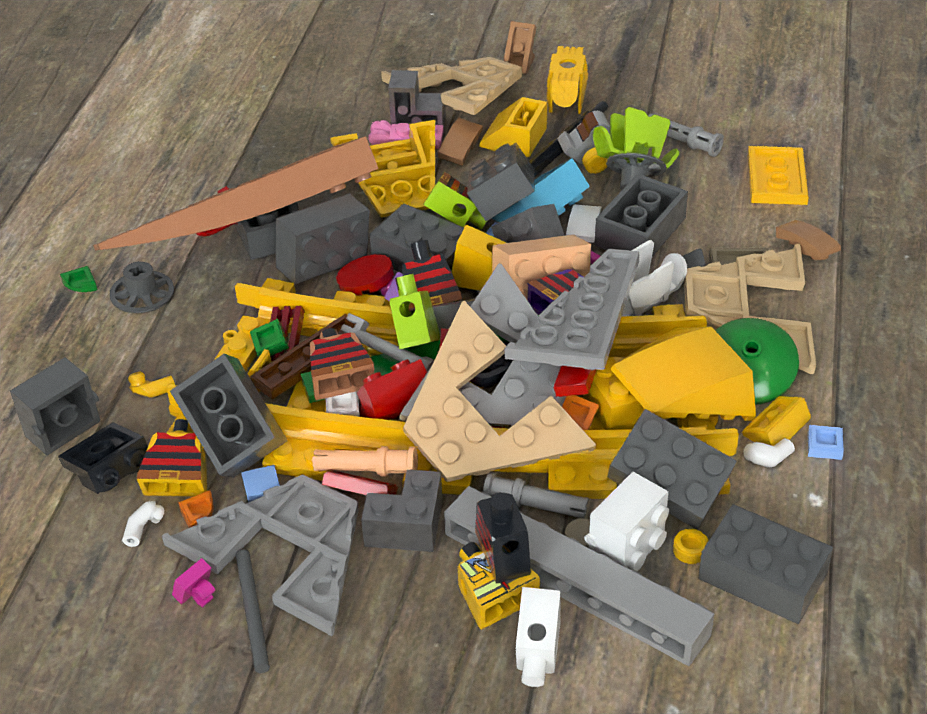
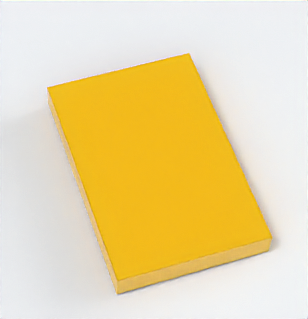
(777, 175)

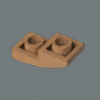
(459, 141)
(811, 239)

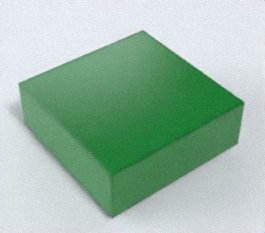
(269, 337)

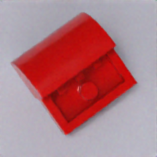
(388, 394)

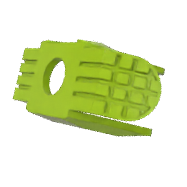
(634, 134)

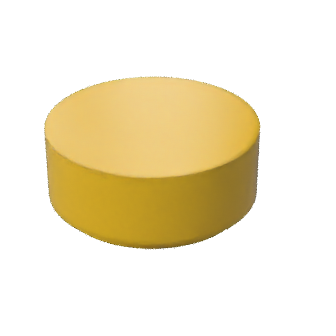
(593, 162)
(689, 545)

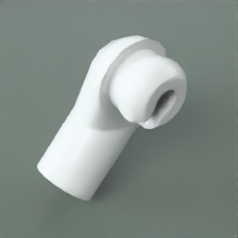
(768, 455)
(138, 519)

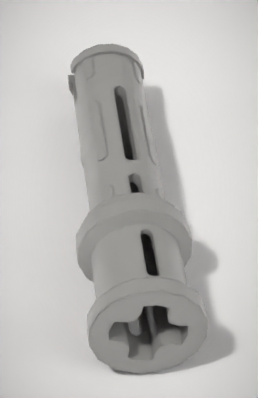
(696, 138)
(536, 496)

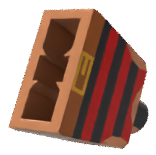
(338, 364)

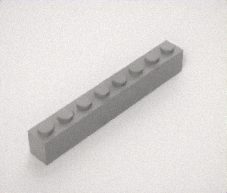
(600, 585)

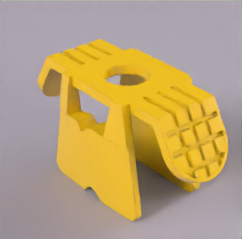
(563, 82)

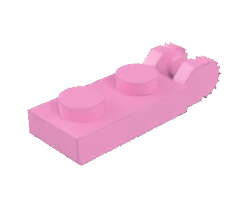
(385, 132)

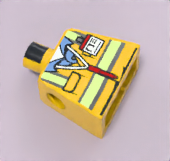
(484, 597)

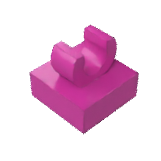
(195, 584)

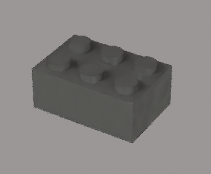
(500, 181)
(641, 213)
(411, 226)
(321, 238)
(228, 416)
(675, 462)
(765, 563)

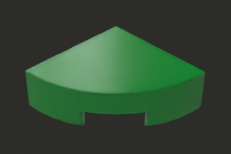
(79, 280)

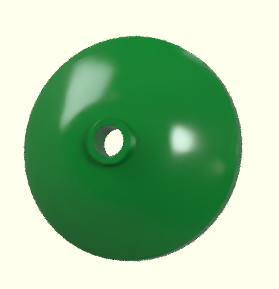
(776, 357)

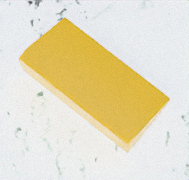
(778, 421)

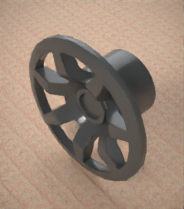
(630, 170)
(141, 283)

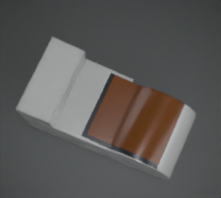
(581, 138)

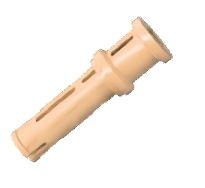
(380, 461)

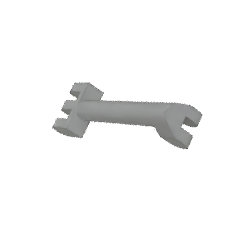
(381, 345)

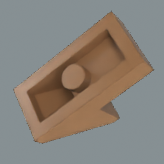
(520, 45)

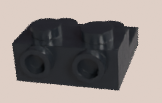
(105, 457)

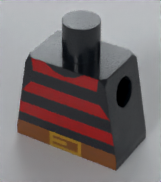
(432, 275)
(501, 523)

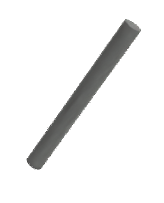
(252, 612)

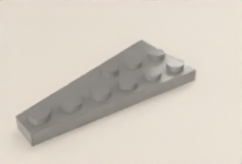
(584, 321)

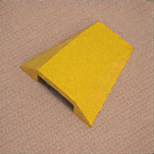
(404, 169)
(689, 374)

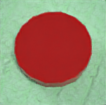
(365, 273)

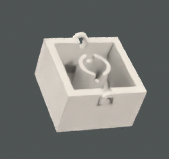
(630, 522)

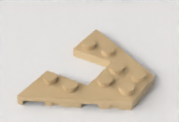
(482, 79)
(721, 293)
(455, 433)

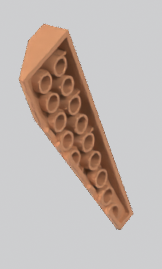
(259, 196)

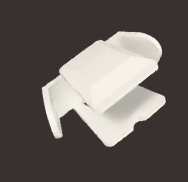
(656, 287)

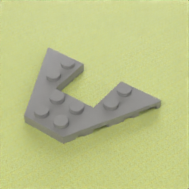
(524, 382)
(300, 513)

